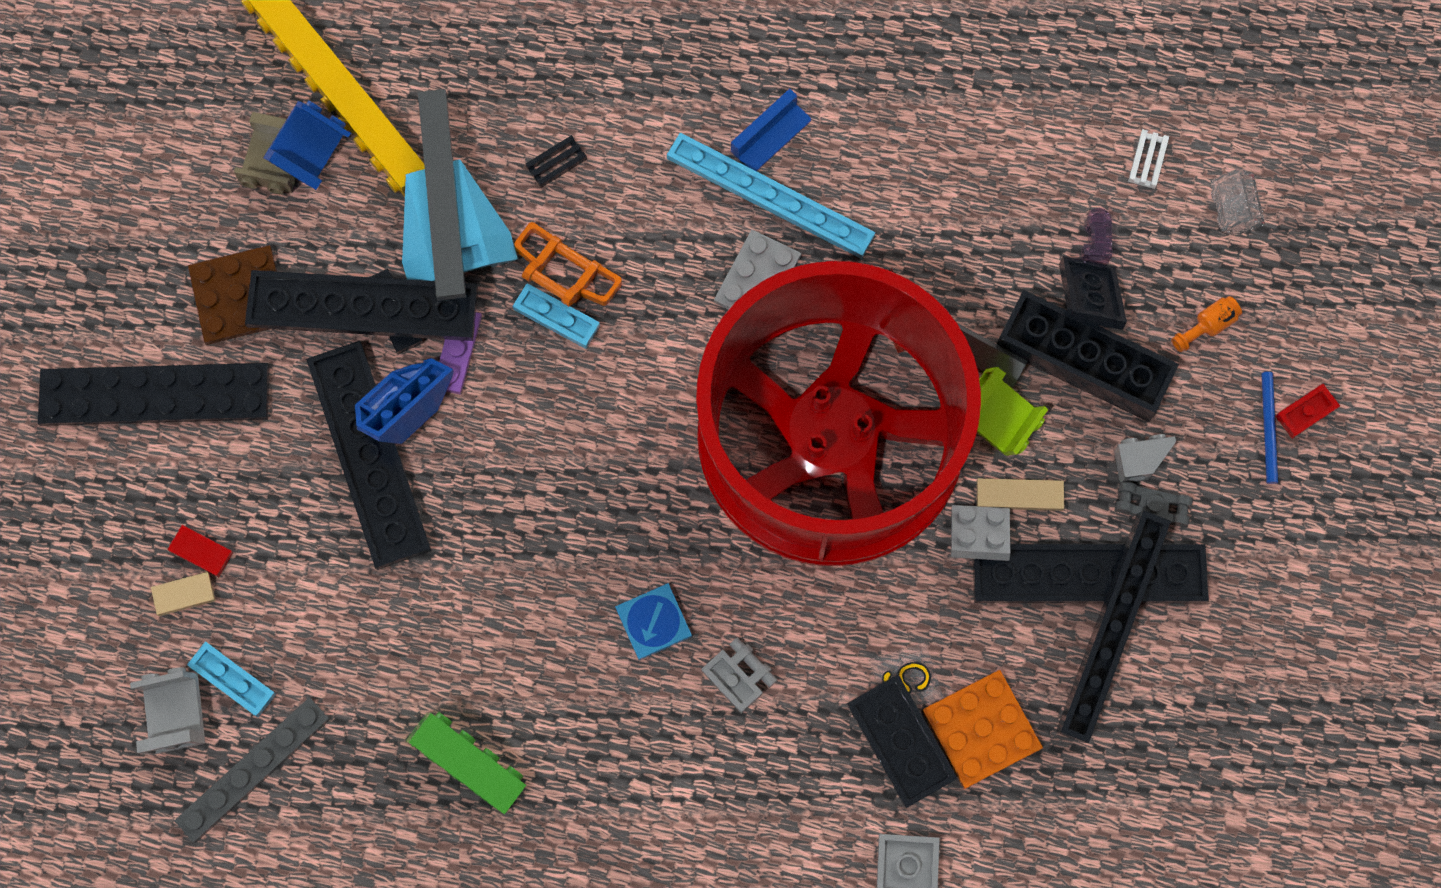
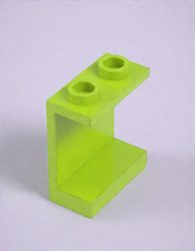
(1005, 415)

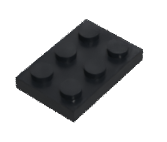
(1092, 293)

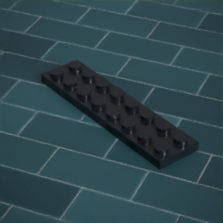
(358, 306)
(153, 394)
(369, 466)
(1085, 573)

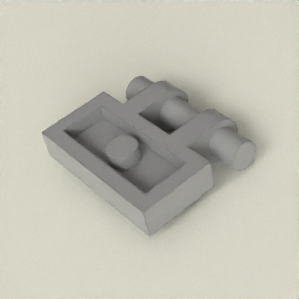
(732, 681)

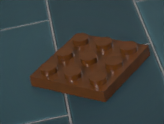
(223, 291)

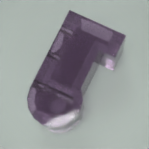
(1099, 230)

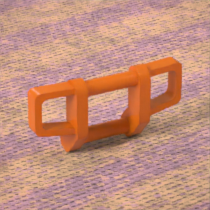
(555, 245)

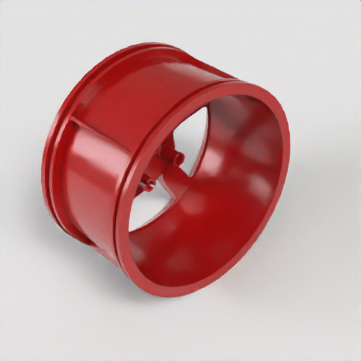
(832, 423)

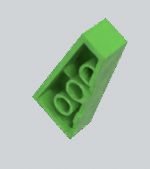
(466, 762)

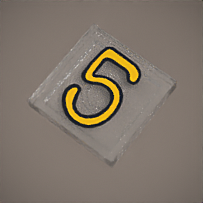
(915, 671)

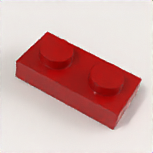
(1307, 411)

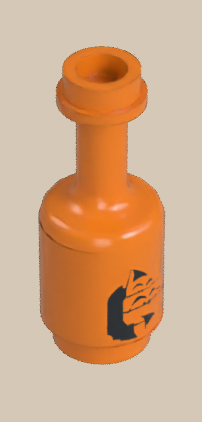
(1210, 321)

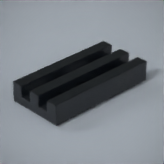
(575, 148)

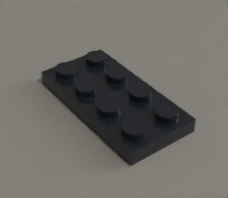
(901, 741)

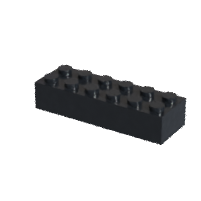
(1087, 356)

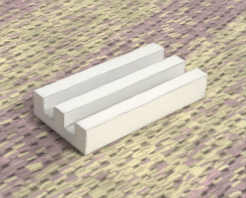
(1154, 138)

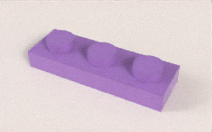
(457, 356)

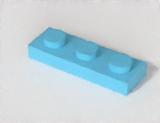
(556, 316)
(231, 679)

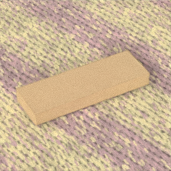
(1021, 494)

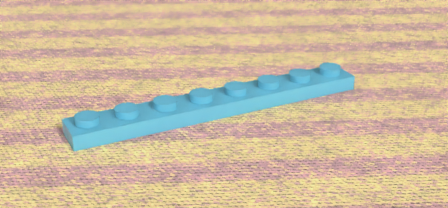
(770, 195)

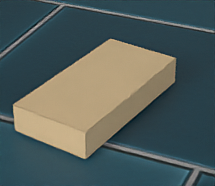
(183, 594)

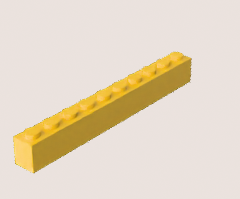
(338, 88)

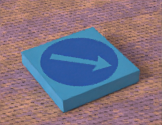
(653, 621)

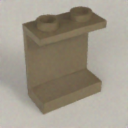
(256, 169)

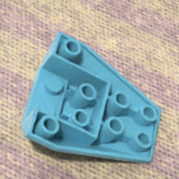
(482, 231)

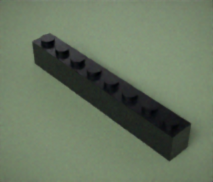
(1113, 627)

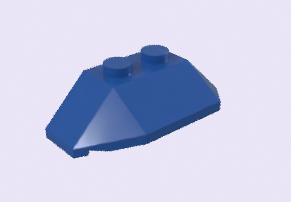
(403, 401)

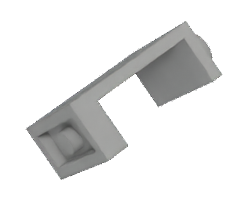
(171, 711)

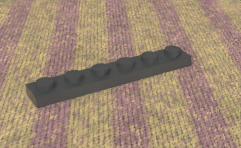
(251, 770)

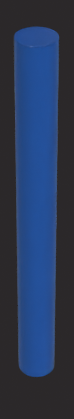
(1269, 428)

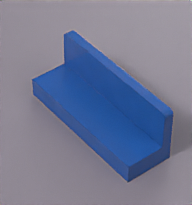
(770, 131)

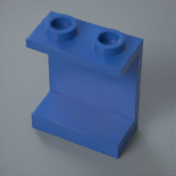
(306, 143)

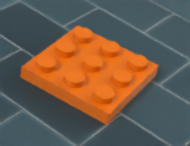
(982, 729)

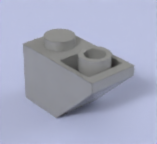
(1140, 459)

